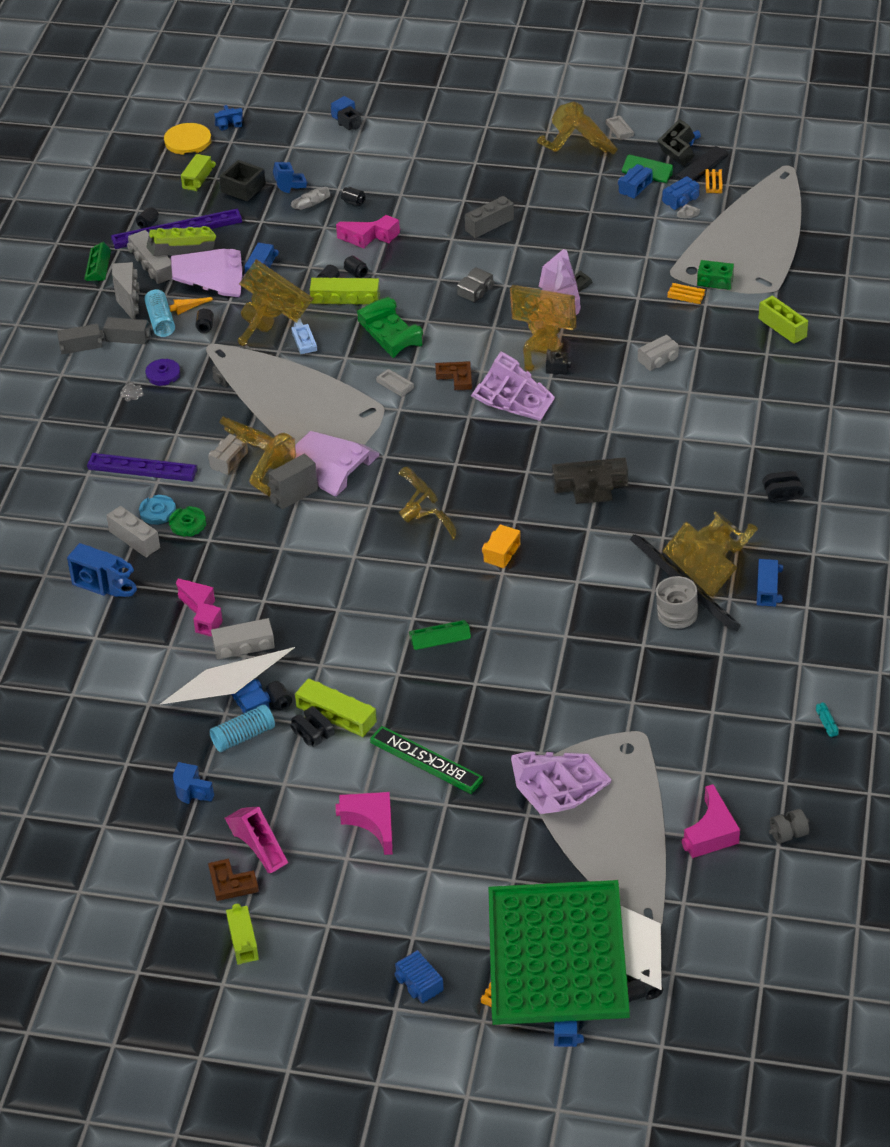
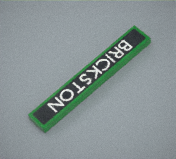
(426, 760)

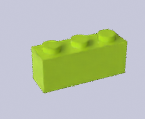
(783, 319)

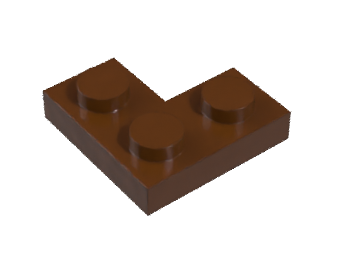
(455, 370)
(229, 885)

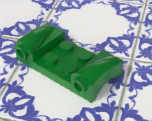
(387, 327)

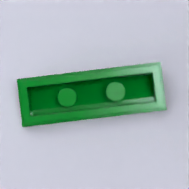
(661, 171)
(98, 263)
(439, 634)

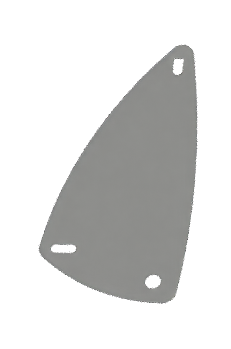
(753, 234)
(296, 397)
(620, 827)

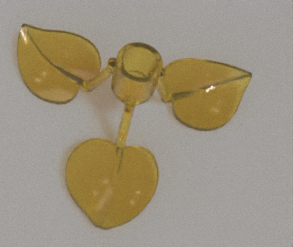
(413, 509)

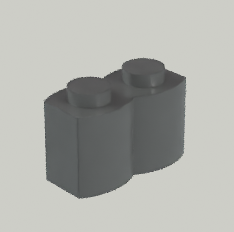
(475, 284)

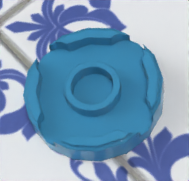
(157, 509)

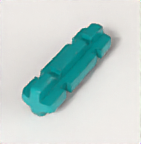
(827, 719)

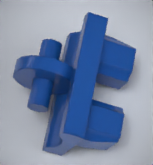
(227, 117)

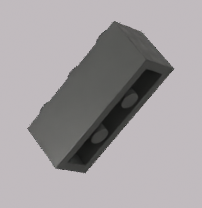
(489, 216)

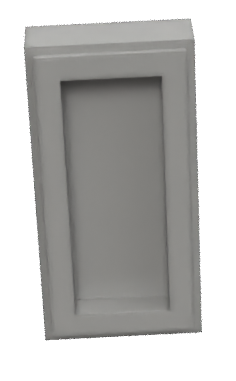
(619, 127)
(395, 382)

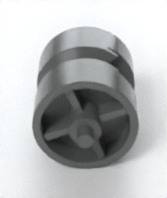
(787, 826)

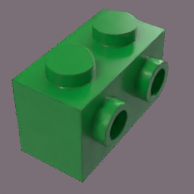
(715, 274)

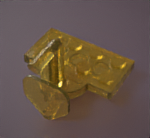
(570, 117)
(270, 298)
(545, 314)
(277, 450)
(704, 551)

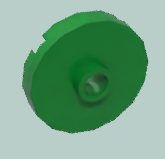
(187, 521)

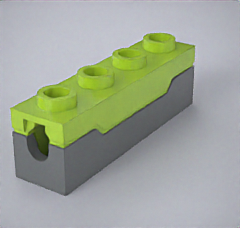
(180, 240)

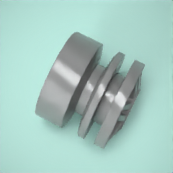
(677, 602)

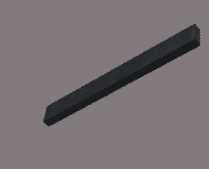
(673, 571)

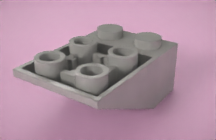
(126, 287)

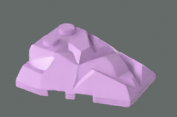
(559, 277)

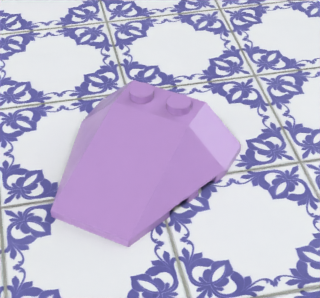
(211, 269)
(513, 389)
(334, 459)
(557, 781)

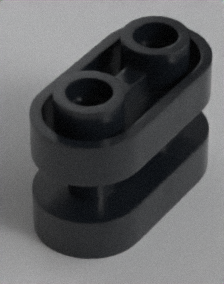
(783, 486)
(312, 726)

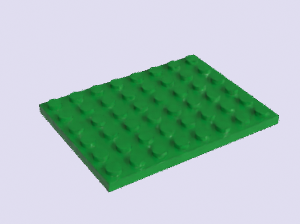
(557, 953)

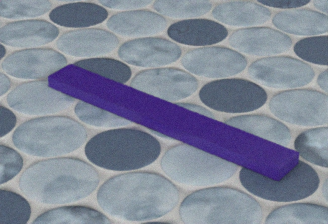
(212, 221)

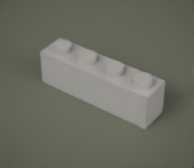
(157, 266)

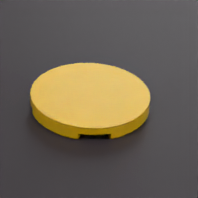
(187, 138)

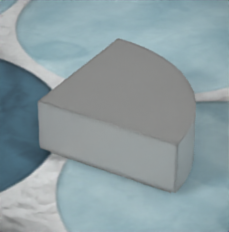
(688, 212)

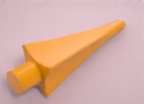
(183, 305)

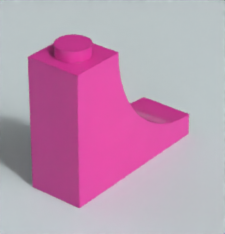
(370, 812)
(254, 830)
(714, 830)

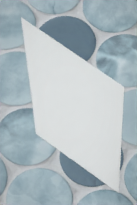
(225, 678)
(642, 946)

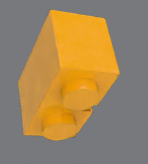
(501, 542)

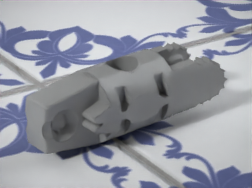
(311, 198)

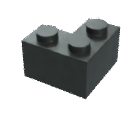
(676, 142)

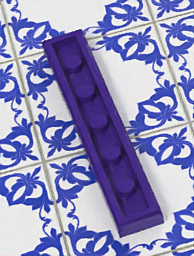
(142, 467)

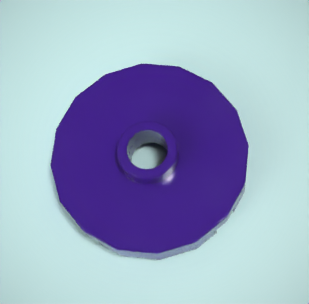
(162, 372)

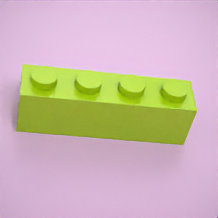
(344, 290)
(336, 707)

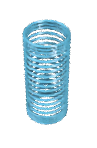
(165, 315)
(219, 738)

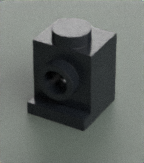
(351, 121)
(557, 362)

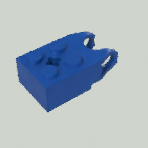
(100, 571)

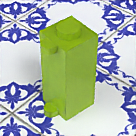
(197, 172)
(242, 934)

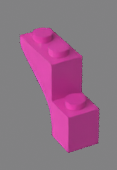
(365, 232)
(200, 600)

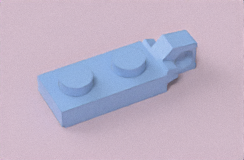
(303, 337)

